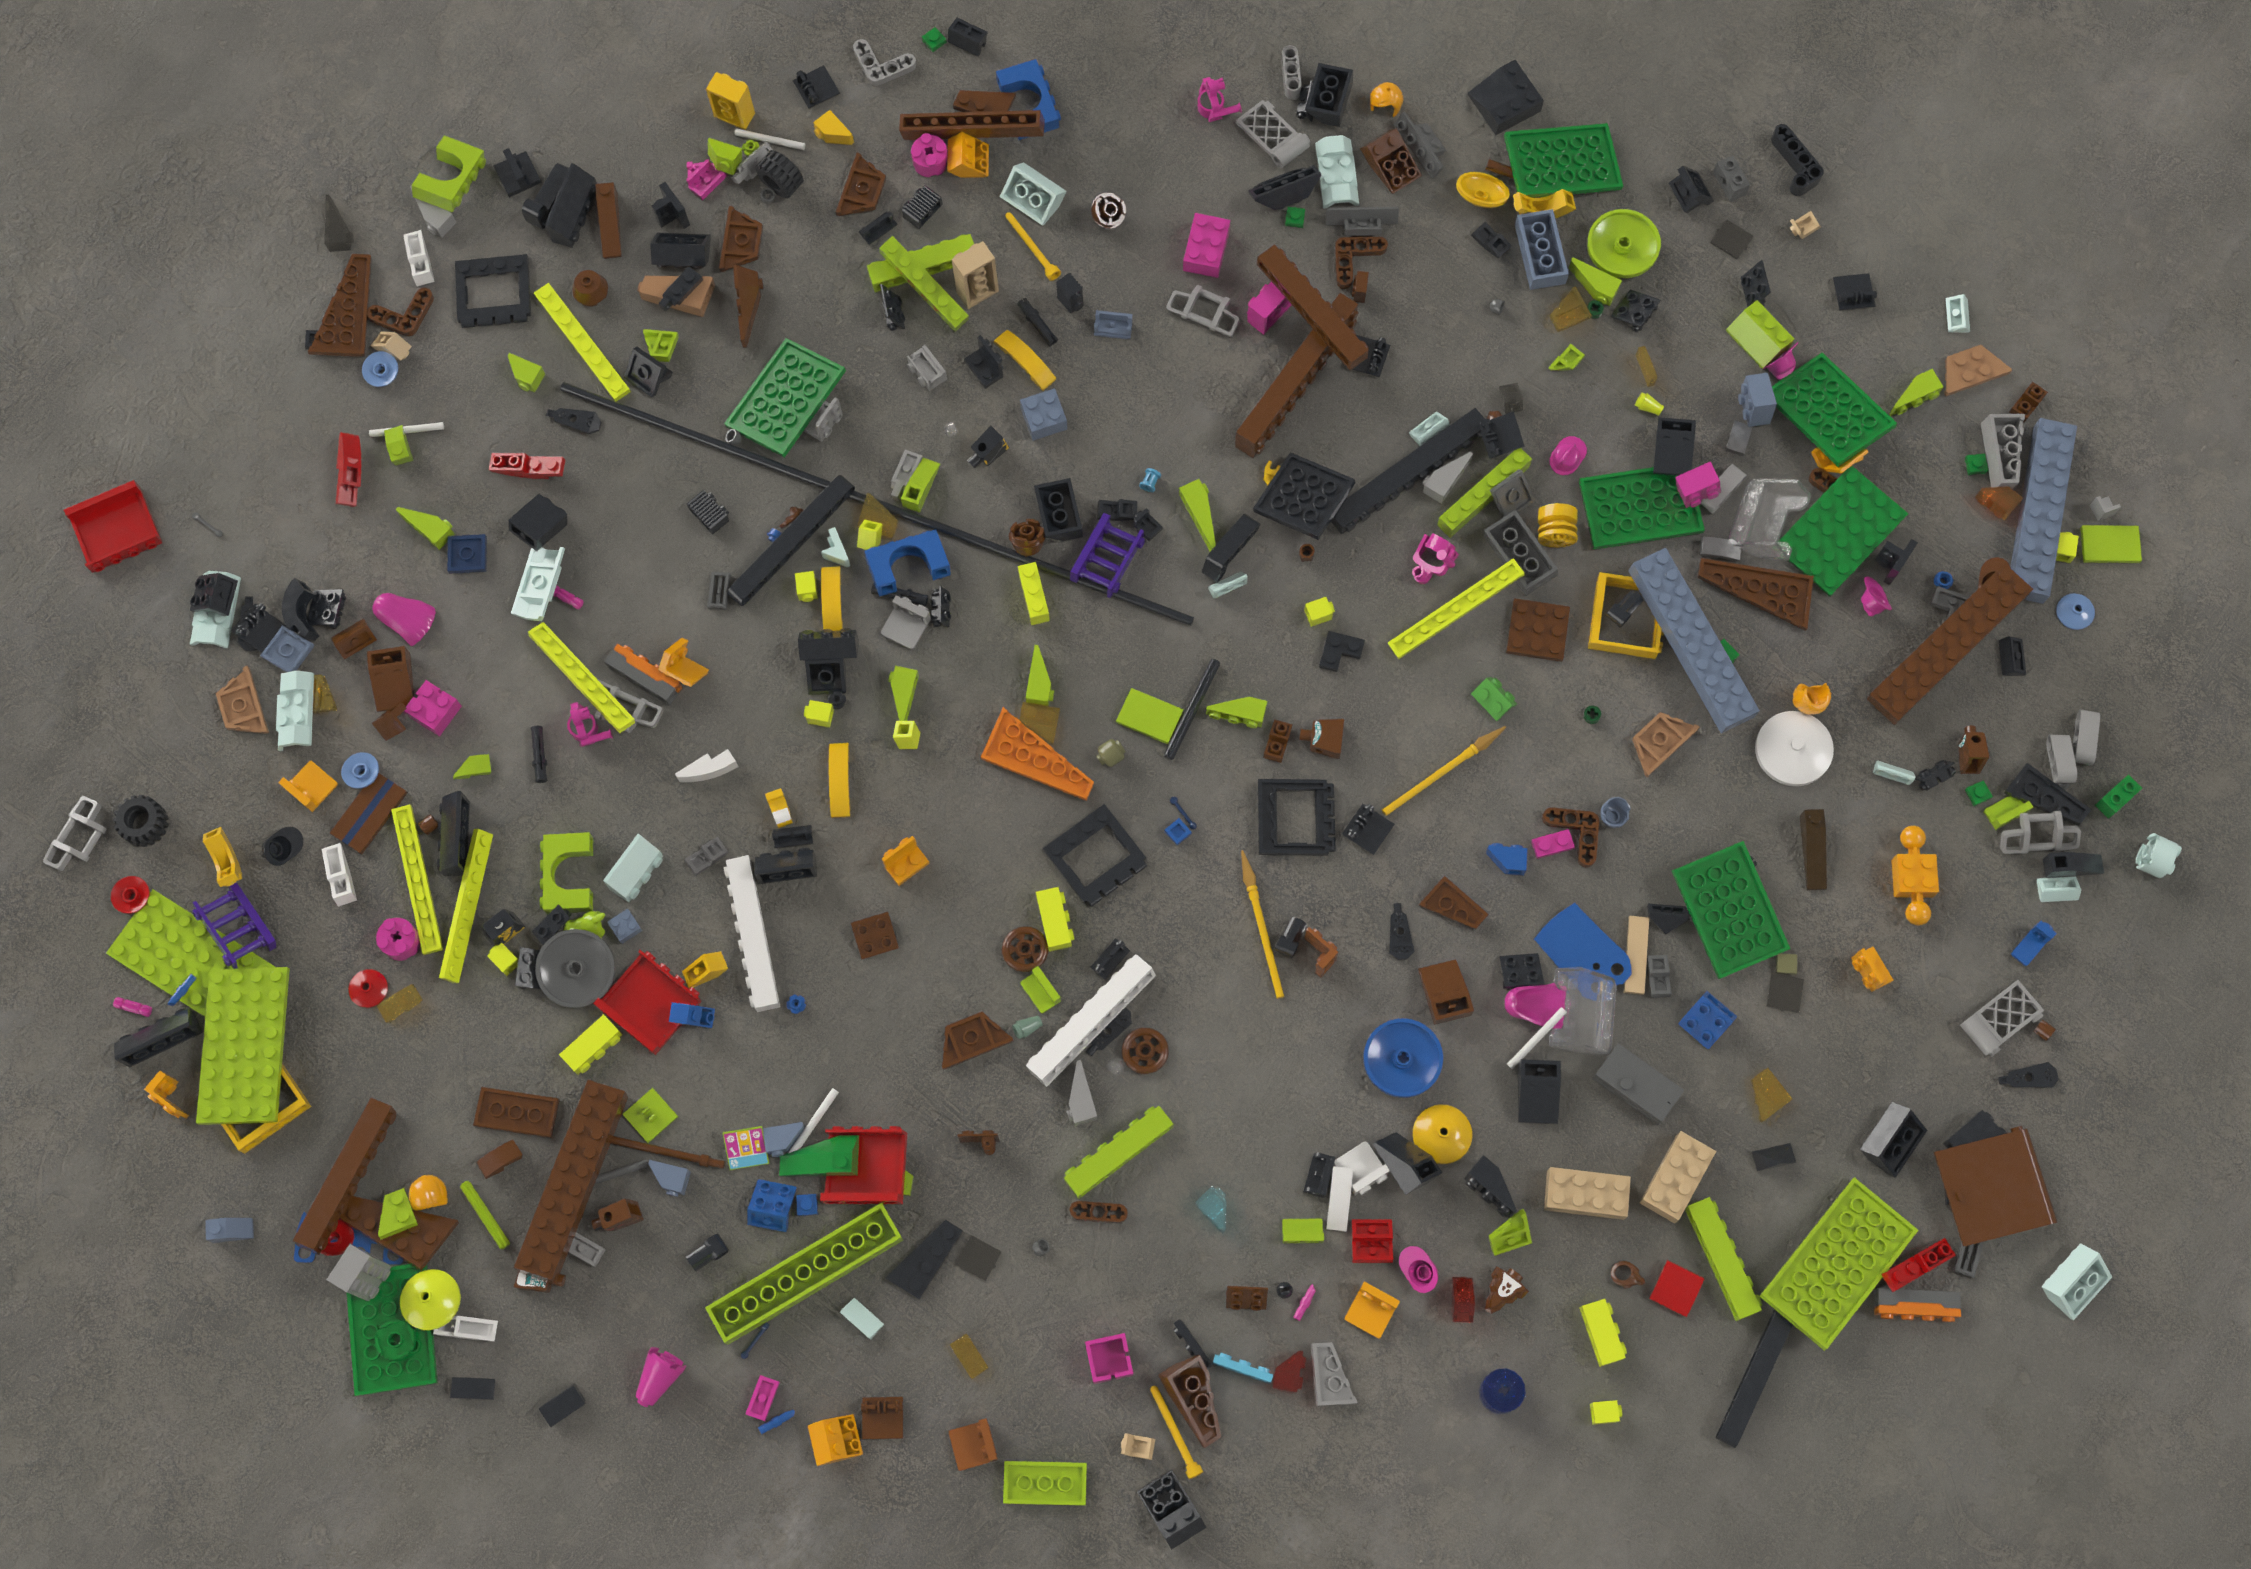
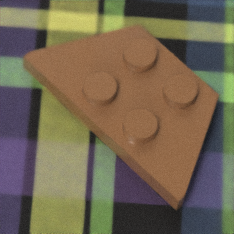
(1972, 369)
(241, 705)
(1660, 740)

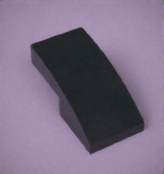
(1492, 242)
(1118, 511)
(472, 1388)

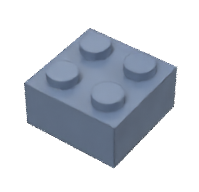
(624, 926)

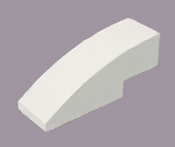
(418, 258)
(707, 768)
(338, 875)
(1339, 1199)
(469, 1328)

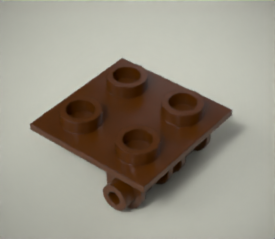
(874, 935)
(987, 1138)
(1246, 1298)
(882, 1417)

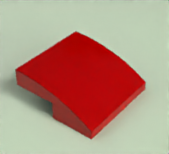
(1372, 1241)
(1676, 1288)

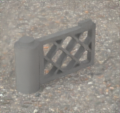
(1288, 148)
(1985, 1035)

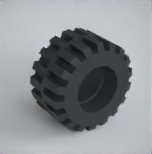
(779, 174)
(150, 831)

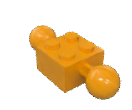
(1915, 875)

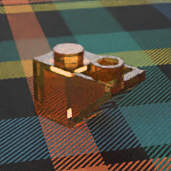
(1999, 500)

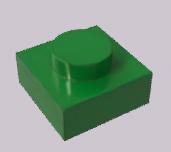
(934, 39)
(1295, 217)
(1976, 464)
(1978, 793)

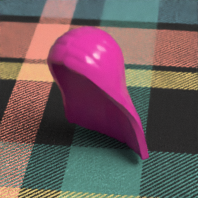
(404, 615)
(1535, 1003)

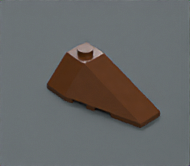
(748, 290)
(1191, 1393)

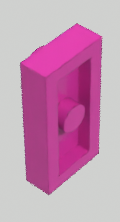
(1552, 844)
(762, 1398)

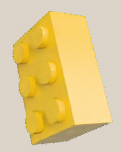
(730, 100)

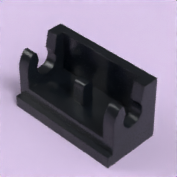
(967, 36)
(1319, 1174)
(562, 1405)

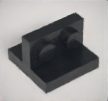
(517, 173)
(1690, 189)
(669, 208)
(646, 372)
(1894, 558)

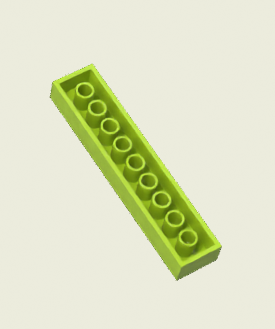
(804, 1274)

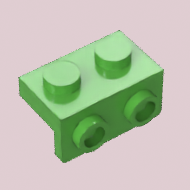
(1494, 698)

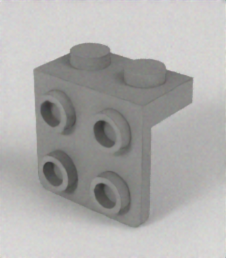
(824, 420)
(906, 622)

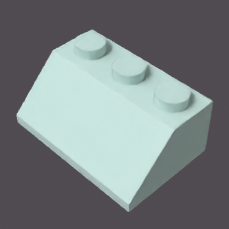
(1032, 193)
(633, 868)
(2077, 1281)

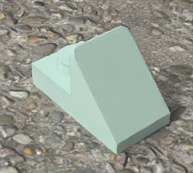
(836, 552)

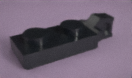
(680, 289)
(1192, 1345)

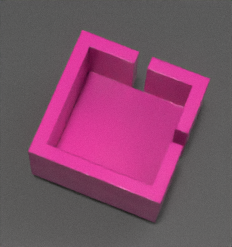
(1698, 485)
(432, 708)
(1108, 1358)

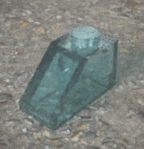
(1213, 1206)

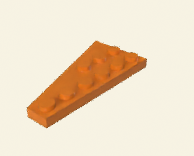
(1028, 755)

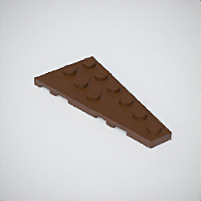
(346, 318)
(1774, 591)
(412, 1245)

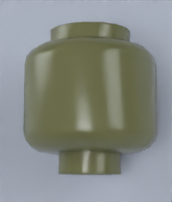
(1111, 752)

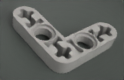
(877, 69)

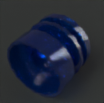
(1497, 1402)

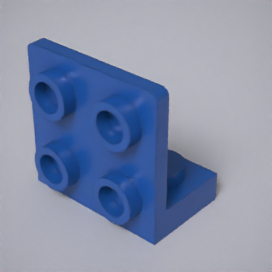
(1707, 1020)
(770, 1205)

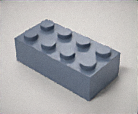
(1541, 249)

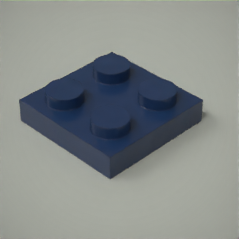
(467, 554)

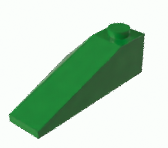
(827, 1158)

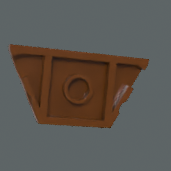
(861, 188)
(740, 240)
(972, 1038)

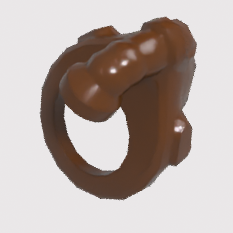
(794, 513)
(1633, 1280)

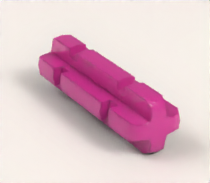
(568, 598)
(132, 1006)

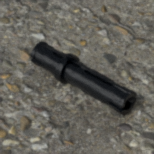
(1033, 316)
(921, 599)
(539, 762)

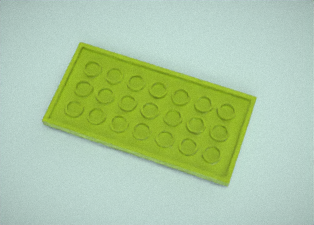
(169, 945)
(243, 1046)
(1839, 1263)

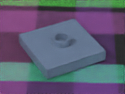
(287, 650)

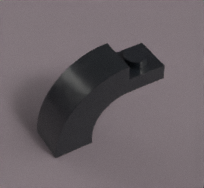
(294, 609)

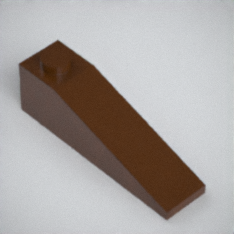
(609, 219)

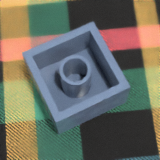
(1757, 399)
(1043, 414)

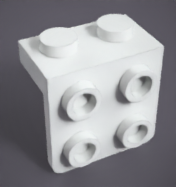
(1366, 1168)

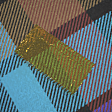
(1646, 366)
(969, 1356)

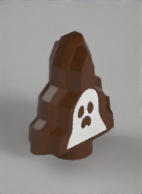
(1504, 1289)

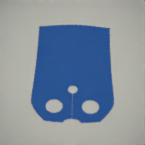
(1577, 941)

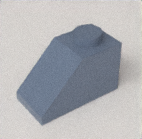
(781, 1138)
(670, 1177)
(229, 1229)

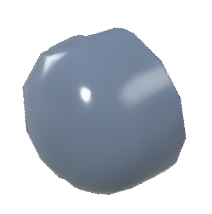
(1615, 812)

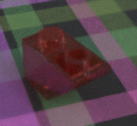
(1463, 1299)
(1287, 1374)

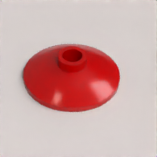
(124, 889)
(374, 994)
(344, 1235)

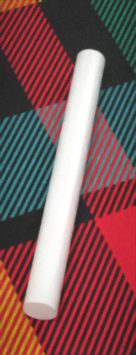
(770, 139)
(410, 429)
(1536, 1038)
(814, 1120)

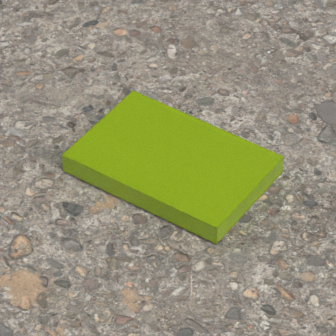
(2110, 544)
(1149, 716)

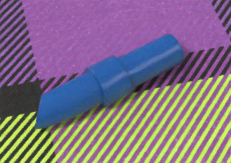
(182, 990)
(776, 1421)

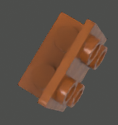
(1328, 951)
(973, 1445)

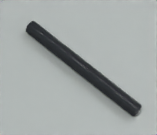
(1192, 709)

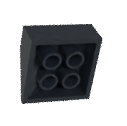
(1506, 98)

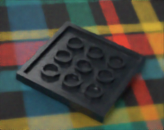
(1304, 495)

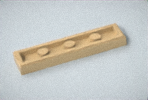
(1637, 952)

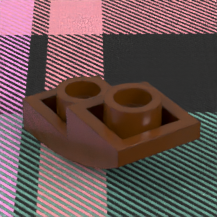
(2029, 400)
(1277, 741)
(499, 1158)

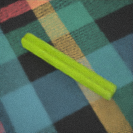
(485, 1215)

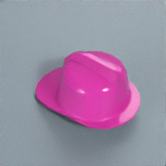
(1783, 365)
(1568, 455)
(1874, 598)
(1418, 1269)

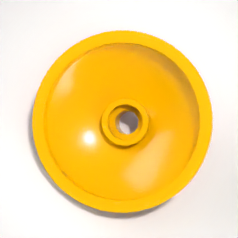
(1482, 189)
(1443, 1148)

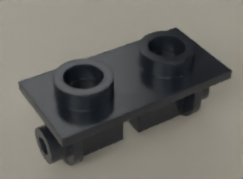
(1304, 94)
(878, 227)
(940, 598)
(1941, 770)
(792, 836)
(551, 924)
(1110, 958)

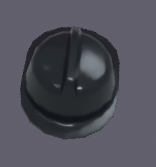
(282, 846)

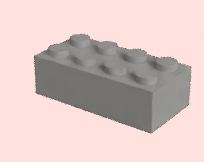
(359, 1273)

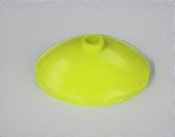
(438, 1308)

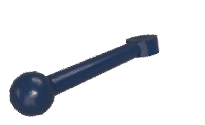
(1174, 801)
(744, 1354)

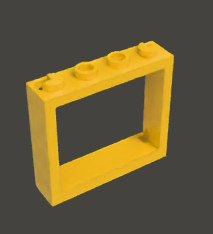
(1627, 582)
(267, 1129)

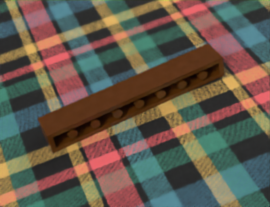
(976, 124)
(1312, 307)
(345, 1176)

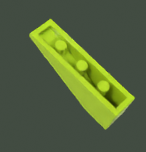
(1197, 504)

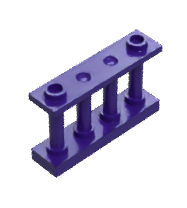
(1096, 541)
(244, 909)

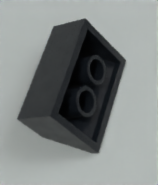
(1329, 94)
(680, 250)
(1059, 510)
(828, 644)
(785, 866)
(1894, 1139)

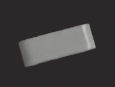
(1291, 65)
(1729, 483)
(2086, 736)
(2061, 759)

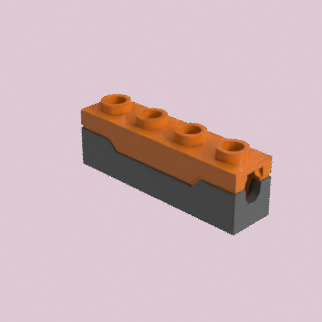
(643, 674)
(1917, 1304)

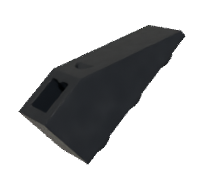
(2072, 864)

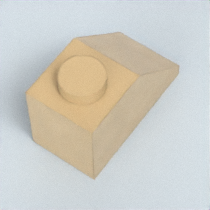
(392, 344)

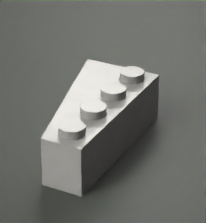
(2003, 448)

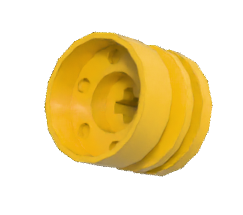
(1557, 525)

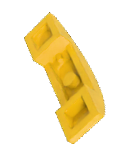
(1026, 358)
(831, 598)
(839, 780)

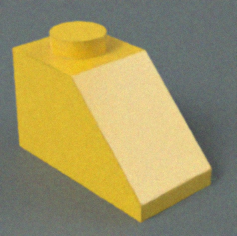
(832, 130)
(705, 969)

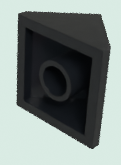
(825, 676)

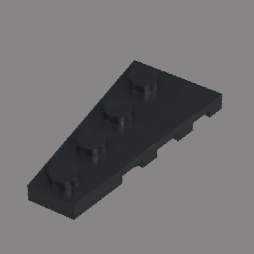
(2046, 795)
(923, 1263)

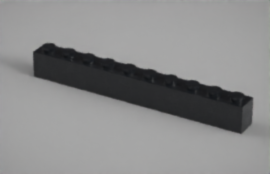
(1408, 471)

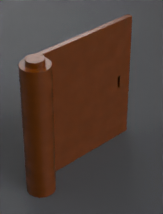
(1995, 1187)

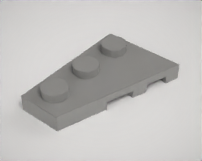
(1329, 1379)

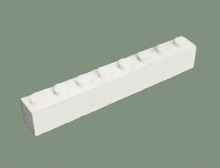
(753, 934)
(1090, 1020)

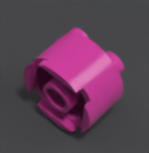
(929, 155)
(391, 931)

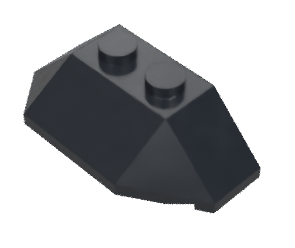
(1286, 188)

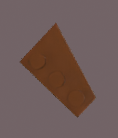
(1454, 904)

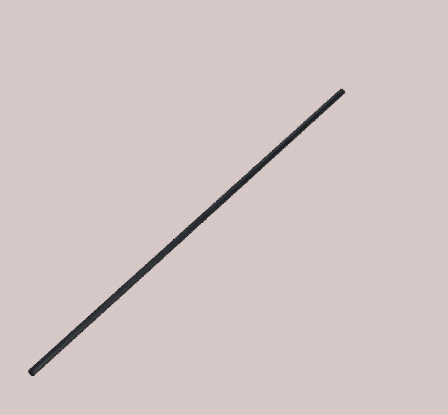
(860, 497)

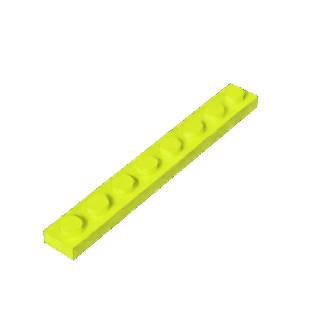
(582, 342)
(1456, 608)
(581, 677)
(417, 879)
(466, 906)

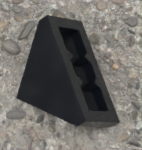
(1667, 916)
(1773, 1157)

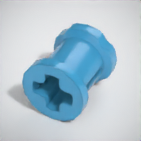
(1150, 480)

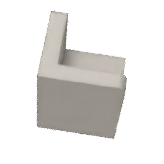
(2103, 508)

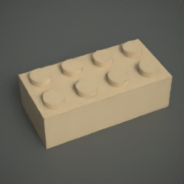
(975, 274)
(1677, 1177)
(1587, 1193)

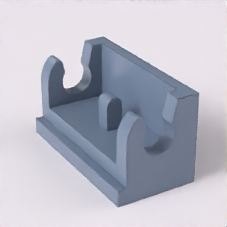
(1113, 324)

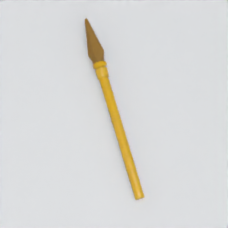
(1480, 744)
(1250, 881)

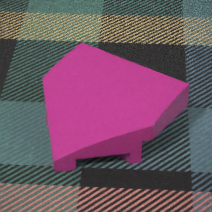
(703, 178)

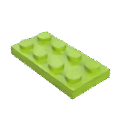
(1044, 1483)

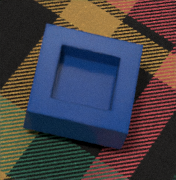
(1178, 831)
(807, 1205)

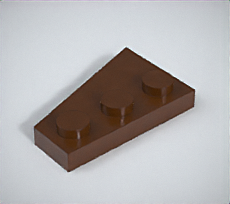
(983, 101)

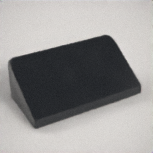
(2012, 656)

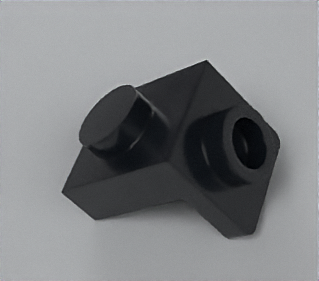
(1146, 522)

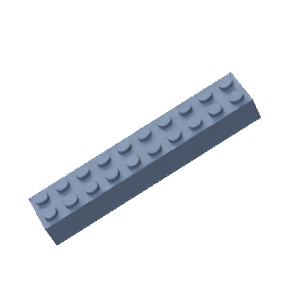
(2043, 506)
(1693, 640)

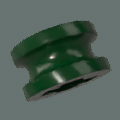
(1596, 304)
(1597, 711)

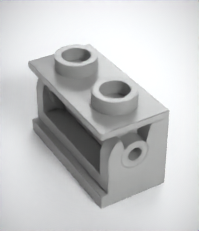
(927, 368)

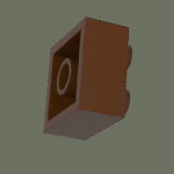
(1360, 286)

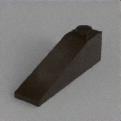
(1814, 848)

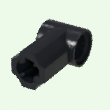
(1622, 611)
(1289, 940)
(711, 1250)

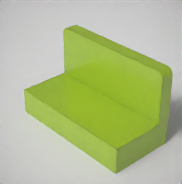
(2006, 811)
(1040, 990)
(1302, 1231)

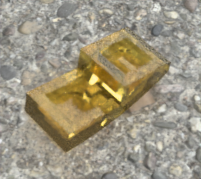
(399, 1002)

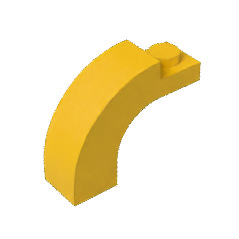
(1561, 203)
(223, 857)

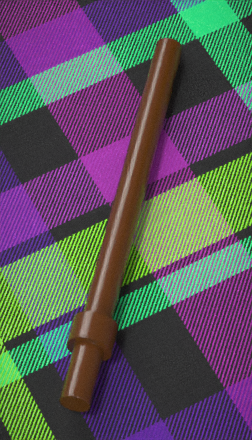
(703, 1160)

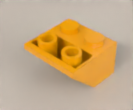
(967, 156)
(835, 1439)

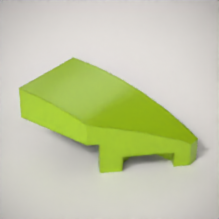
(1568, 360)
(474, 766)

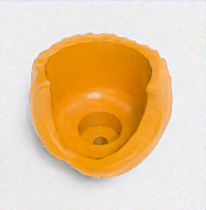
(1385, 95)
(1811, 699)
(427, 1192)

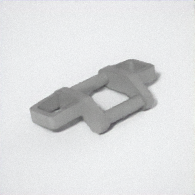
(1213, 325)
(641, 706)
(73, 817)
(2025, 832)

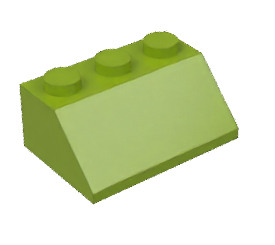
(1760, 334)

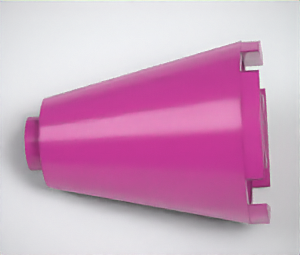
(657, 1376)

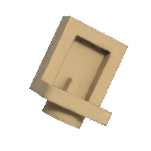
(1805, 225)
(1137, 1446)

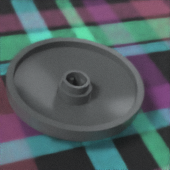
(575, 968)

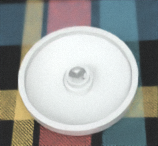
(1794, 748)

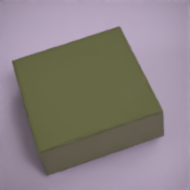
(1786, 964)

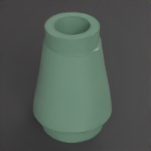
(1027, 1026)

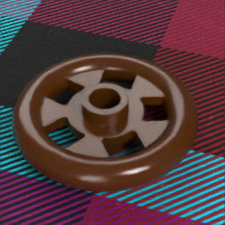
(1008, 949)
(1132, 1062)

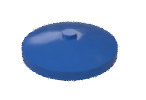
(1403, 1058)

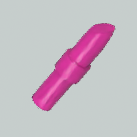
(1304, 1303)

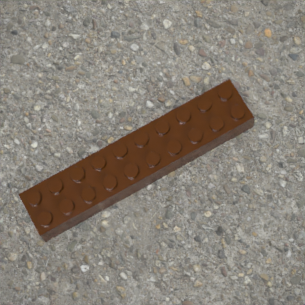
(1290, 385)
(1949, 644)
(571, 1182)

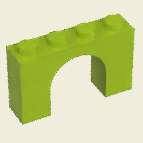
(449, 193)
(555, 850)

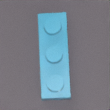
(1243, 1367)

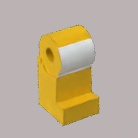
(779, 808)

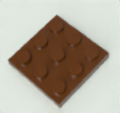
(1538, 630)

